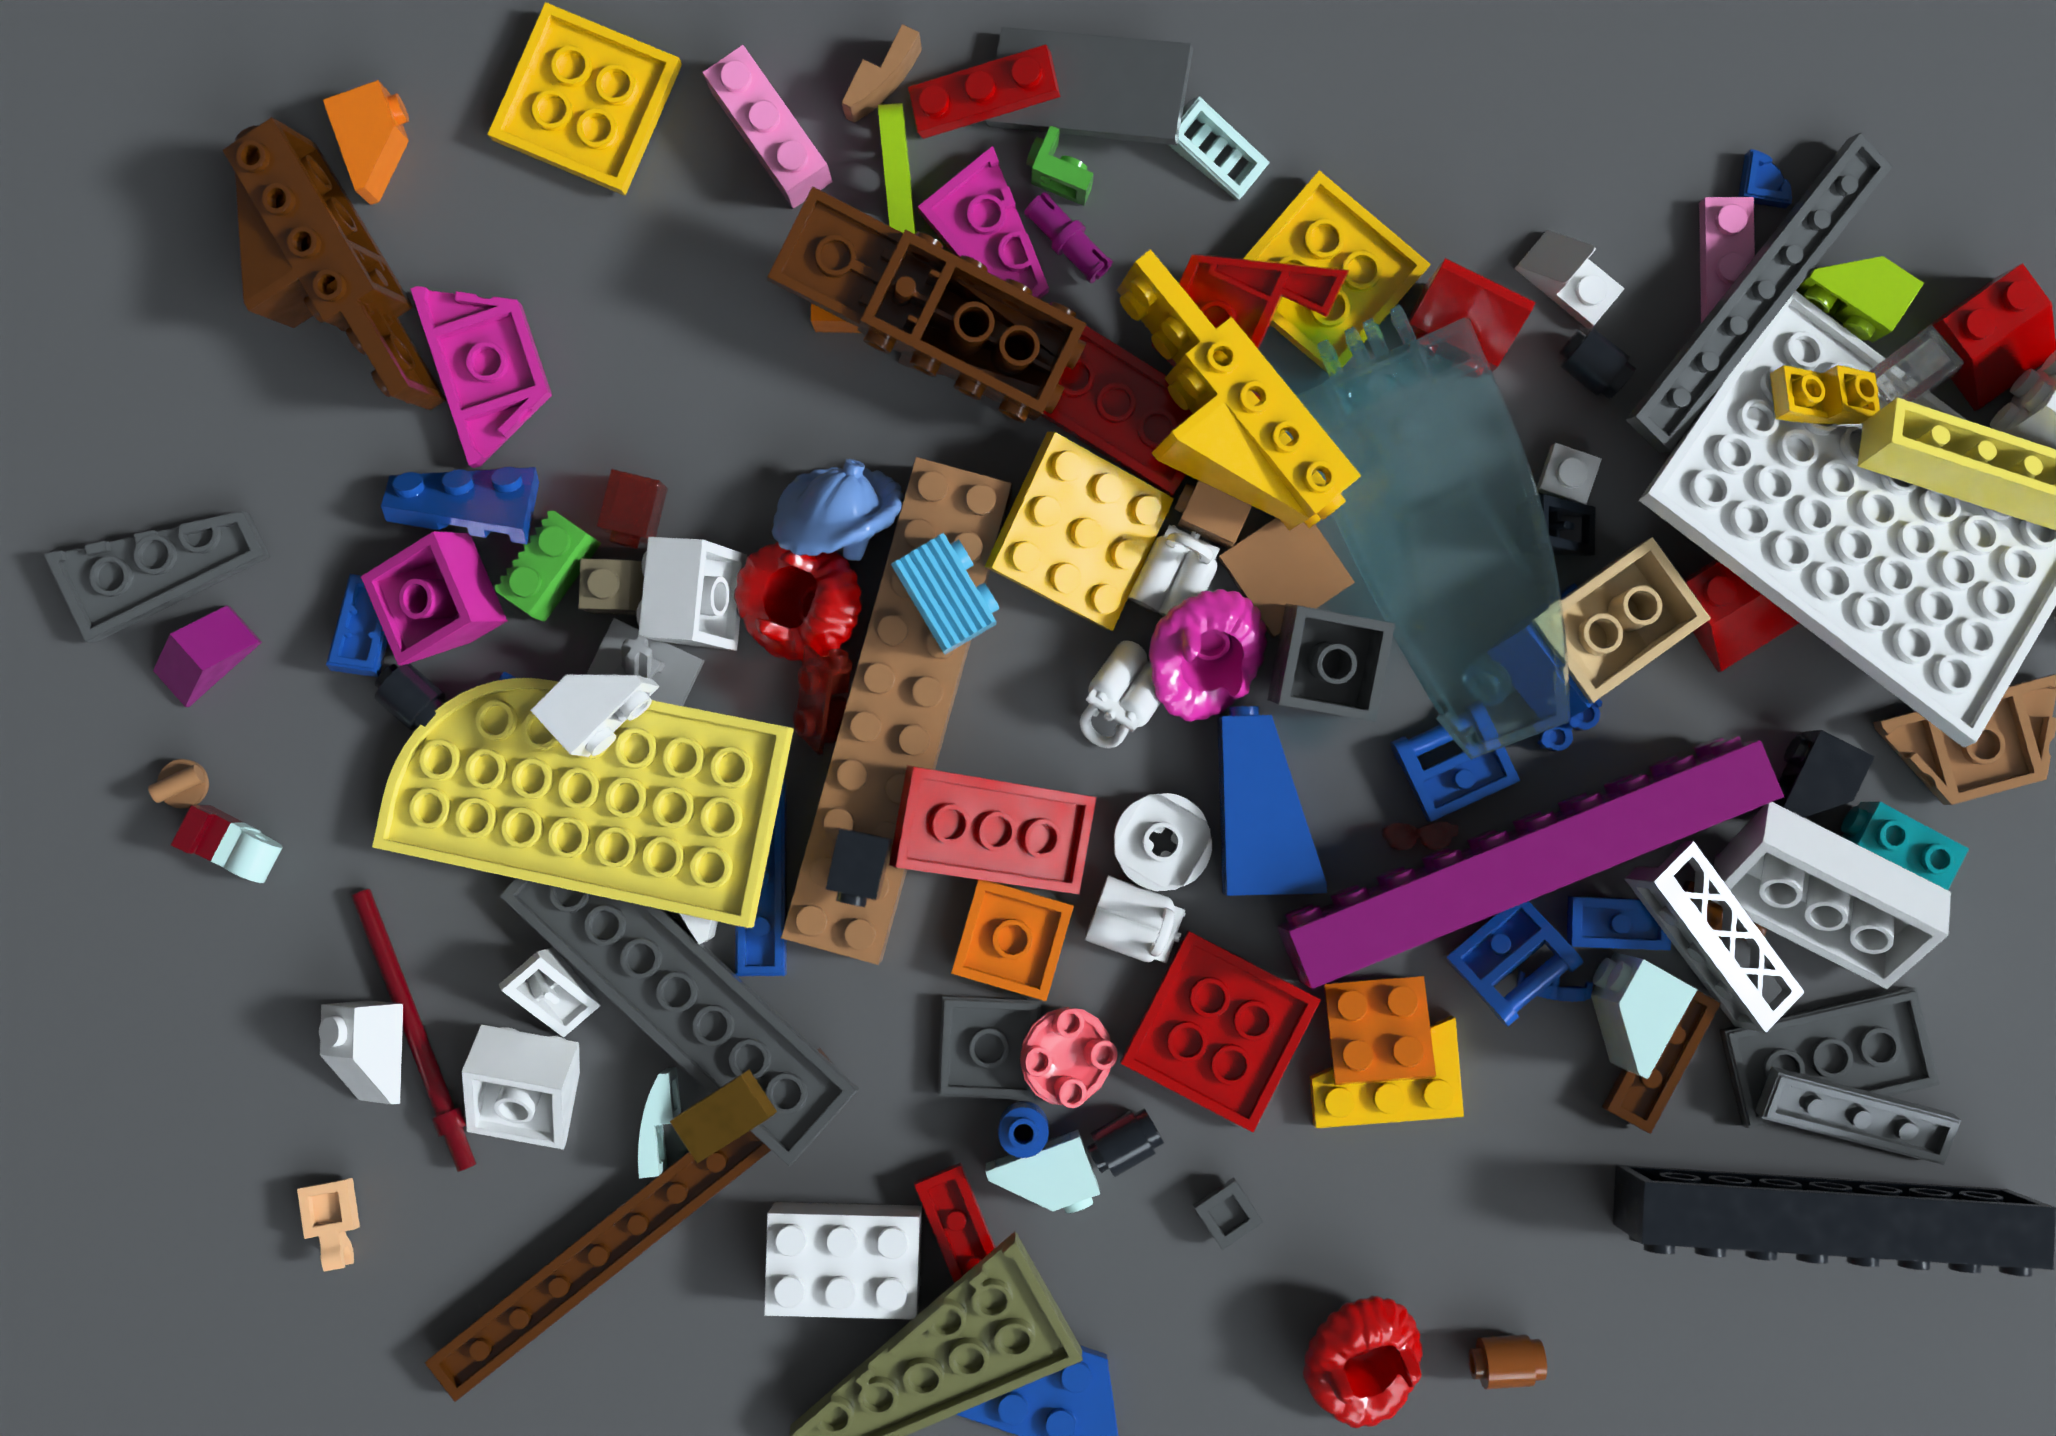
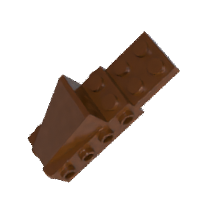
(315, 258)
(930, 306)

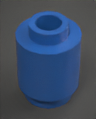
(1023, 1113)

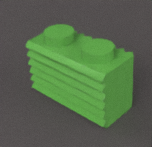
(547, 566)

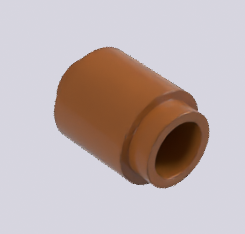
(1508, 1361)

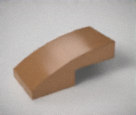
(875, 83)

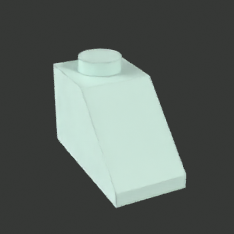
(1053, 1178)

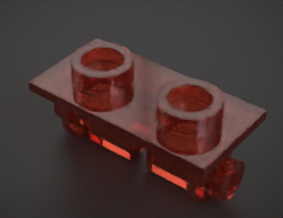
(817, 713)

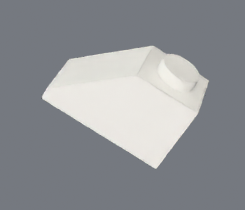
(364, 1047)

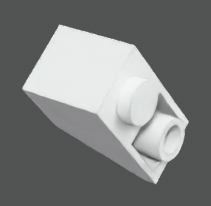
(590, 708)

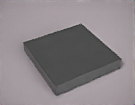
(984, 1046)

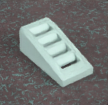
(1227, 135)

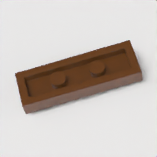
(1643, 1099)

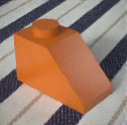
(369, 135)

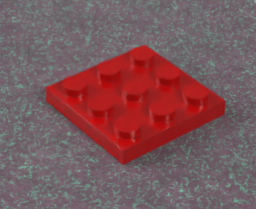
(1220, 1031)

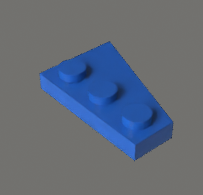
(476, 499)

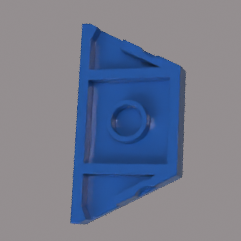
(1060, 1404)

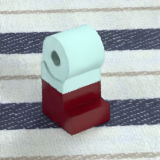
(227, 842)

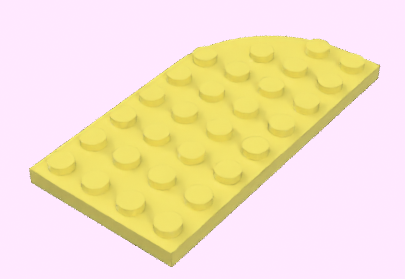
(657, 820)

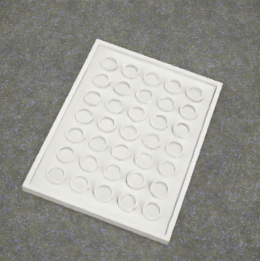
(1885, 572)

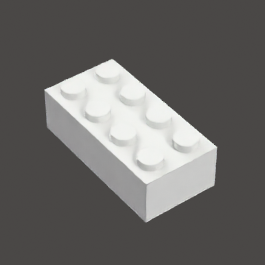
(1833, 895)

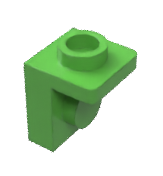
(1061, 176)

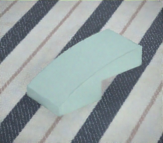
(661, 1107)

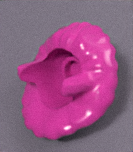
(1206, 653)

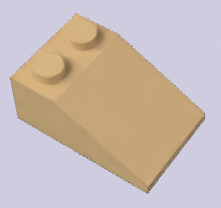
(1626, 618)

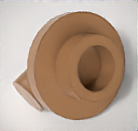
(180, 784)

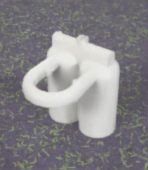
(1174, 570)
(1122, 692)
(1135, 921)

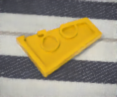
(1394, 1100)

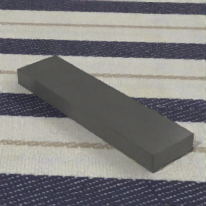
(1857, 1115)

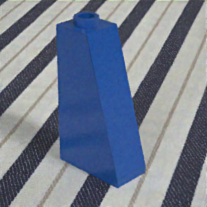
(1261, 817)

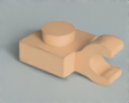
(329, 1212)

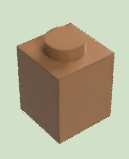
(1212, 513)

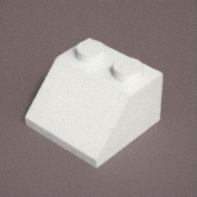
(690, 593)
(520, 1086)

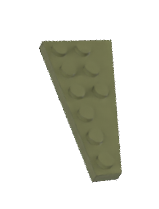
(963, 1349)

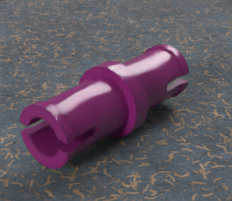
(1068, 237)

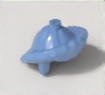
(836, 510)

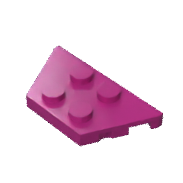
(483, 365)

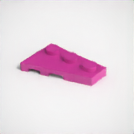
(980, 220)

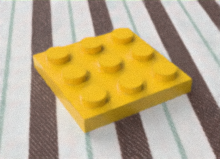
(585, 98)
(1336, 232)
(1079, 531)

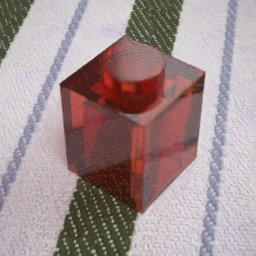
(631, 508)

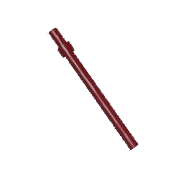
(448, 1120)

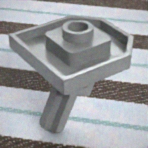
(629, 654)

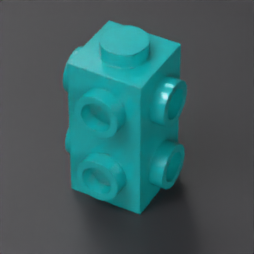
(1904, 842)

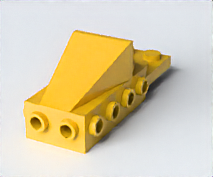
(1233, 435)

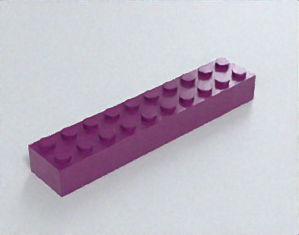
(1528, 861)

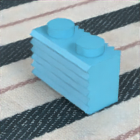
(945, 593)

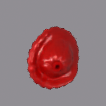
(797, 601)
(1364, 1361)

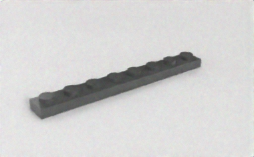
(1758, 294)

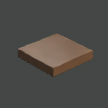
(1285, 568)

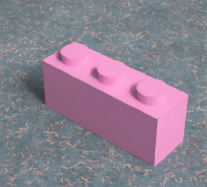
(767, 126)

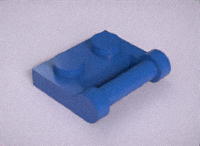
(1454, 780)
(1504, 946)

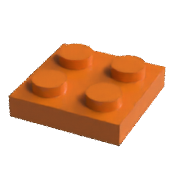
(1012, 939)
(1379, 1030)

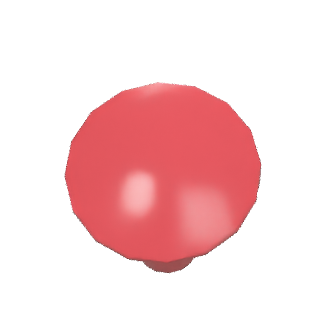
(1067, 1056)

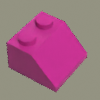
(433, 597)

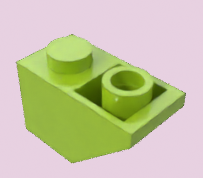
(1863, 294)

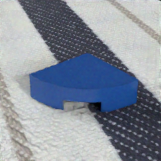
(1764, 181)

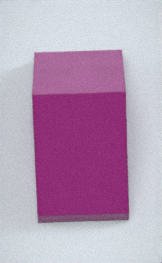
(204, 653)

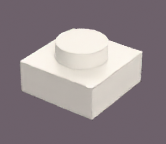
(1568, 474)

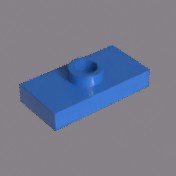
(358, 636)

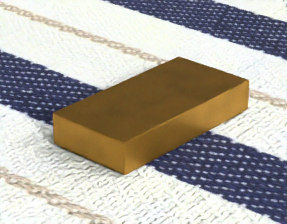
(723, 1116)

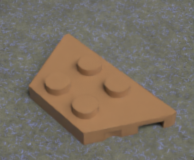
(2006, 755)

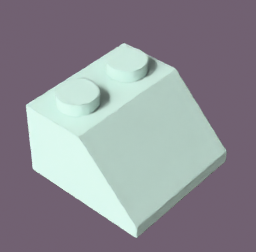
(1637, 1010)

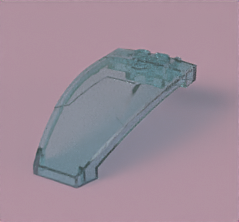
(1449, 529)

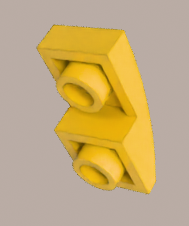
(1828, 397)

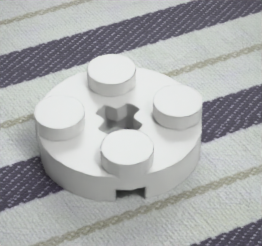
(1189, 834)

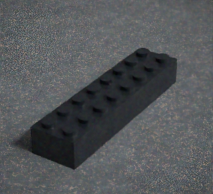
(1834, 1219)

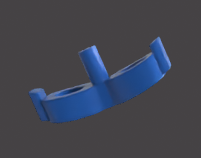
(1561, 736)
(1562, 993)

